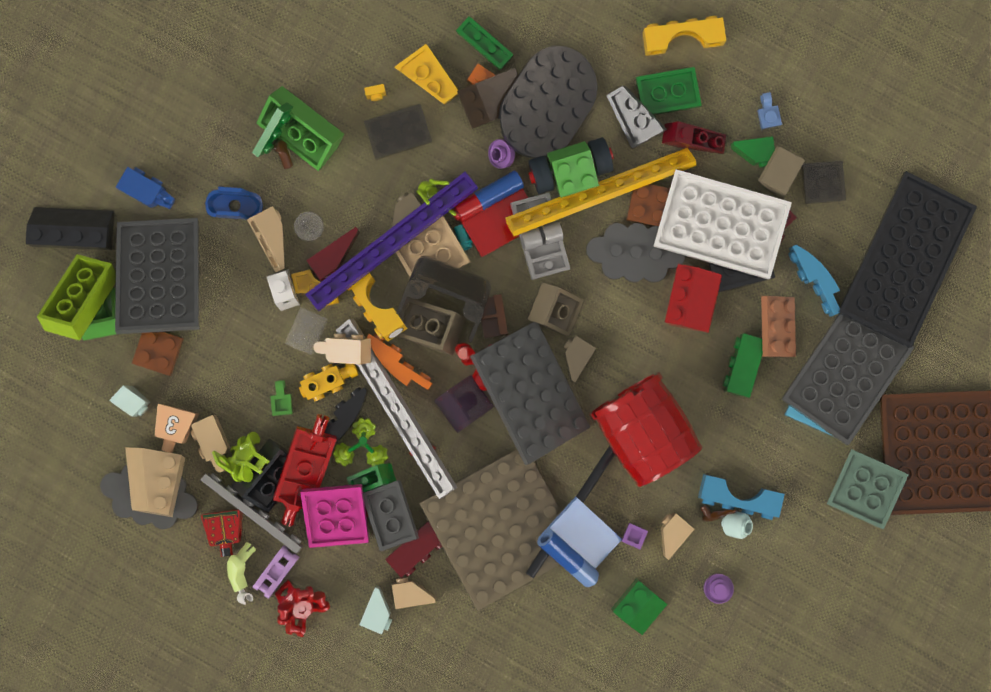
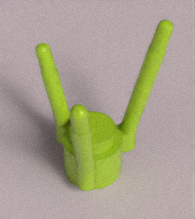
(428, 189)

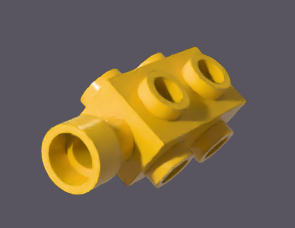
(322, 383)

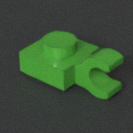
(281, 402)

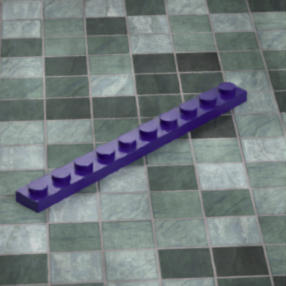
(391, 241)

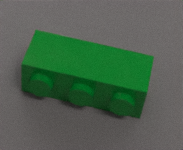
(743, 365)

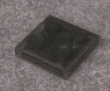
(823, 182)

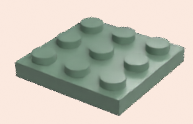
(867, 489)

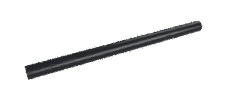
(582, 495)

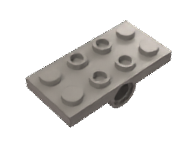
(544, 244)

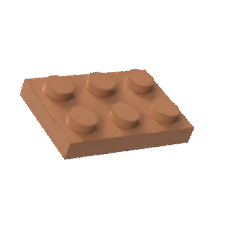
(778, 326)

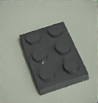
(390, 515)

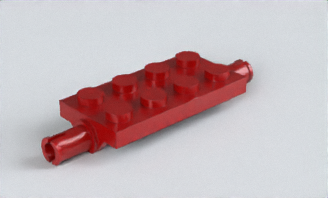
(304, 466)

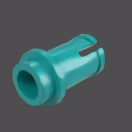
(463, 237)

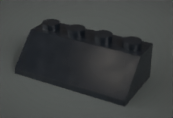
(70, 228)

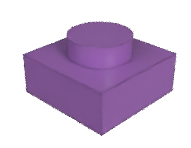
(634, 536)

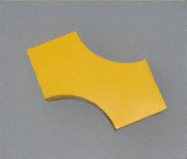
(305, 281)

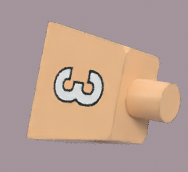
(173, 425)

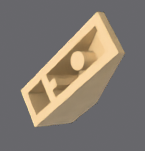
(269, 232)

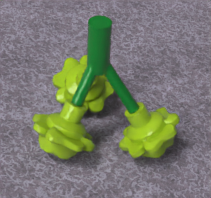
(363, 430)

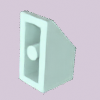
(130, 401)
(377, 613)

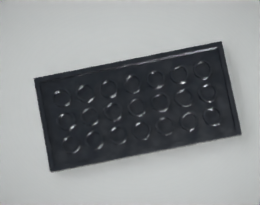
(907, 259)

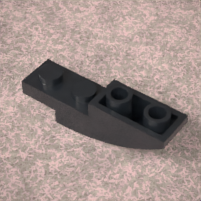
(347, 413)

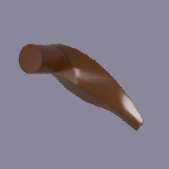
(710, 516)

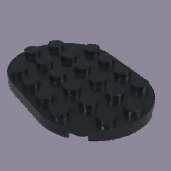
(548, 101)

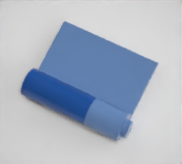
(579, 541)

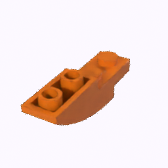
(390, 359)

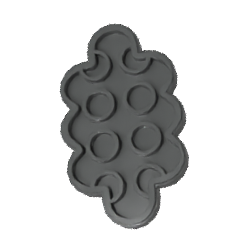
(632, 254)
(117, 488)

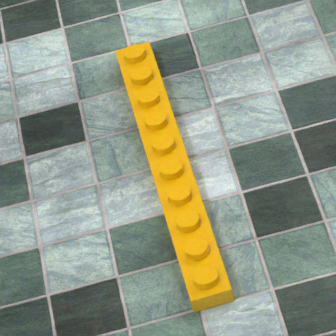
(607, 189)

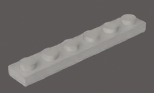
(260, 517)

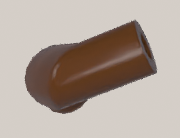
(282, 149)

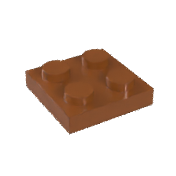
(647, 205)
(158, 351)

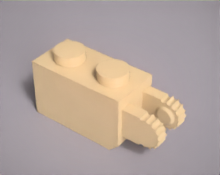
(345, 349)
(210, 438)

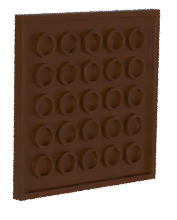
(942, 447)

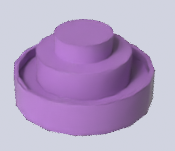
(501, 154)
(718, 588)

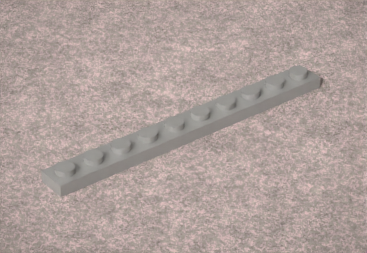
(403, 419)

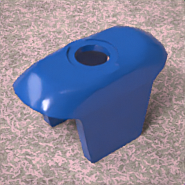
(218, 203)

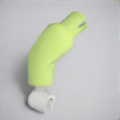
(235, 572)

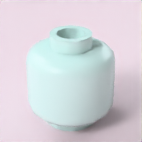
(737, 525)

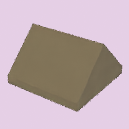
(781, 171)

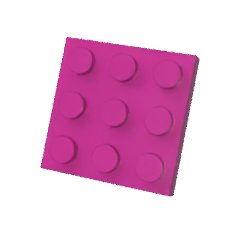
(335, 515)

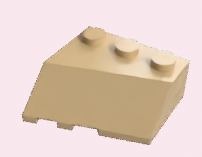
(154, 480)

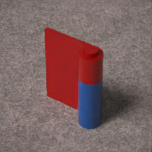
(486, 211)

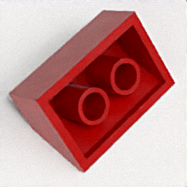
(693, 298)

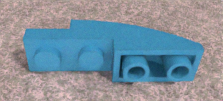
(812, 270)

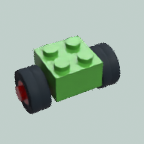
(572, 167)

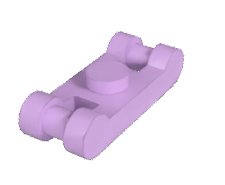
(275, 572)

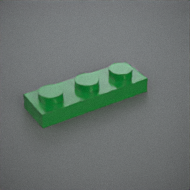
(484, 43)
(273, 130)

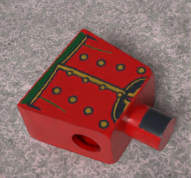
(223, 529)

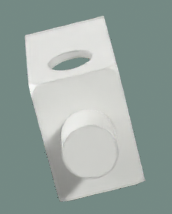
(283, 290)

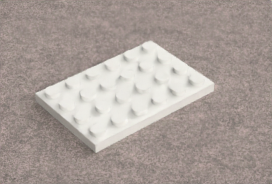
(722, 224)

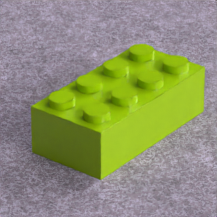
(77, 297)

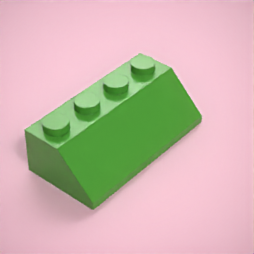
(305, 132)

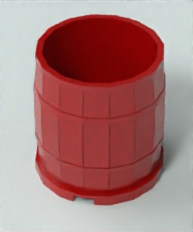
(647, 430)

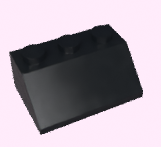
(263, 486)

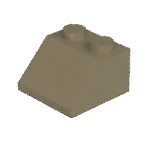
(555, 309)

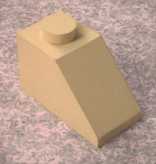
(674, 533)
(410, 593)

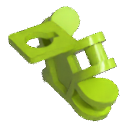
(239, 464)

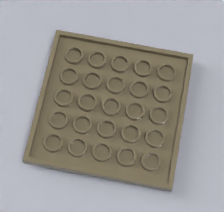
(494, 527)

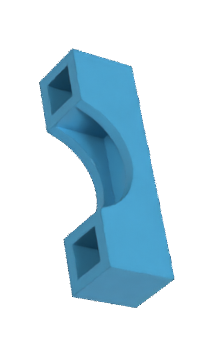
(765, 502)

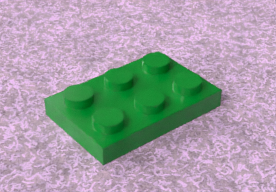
(669, 91)

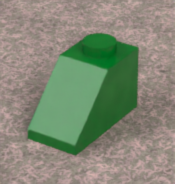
(755, 151)
(373, 477)

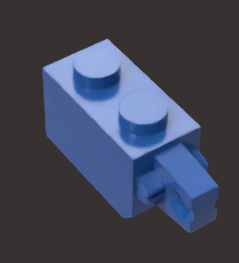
(143, 189)

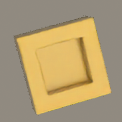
(375, 92)

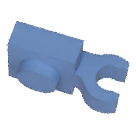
(769, 115)

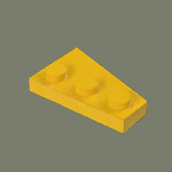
(429, 74)

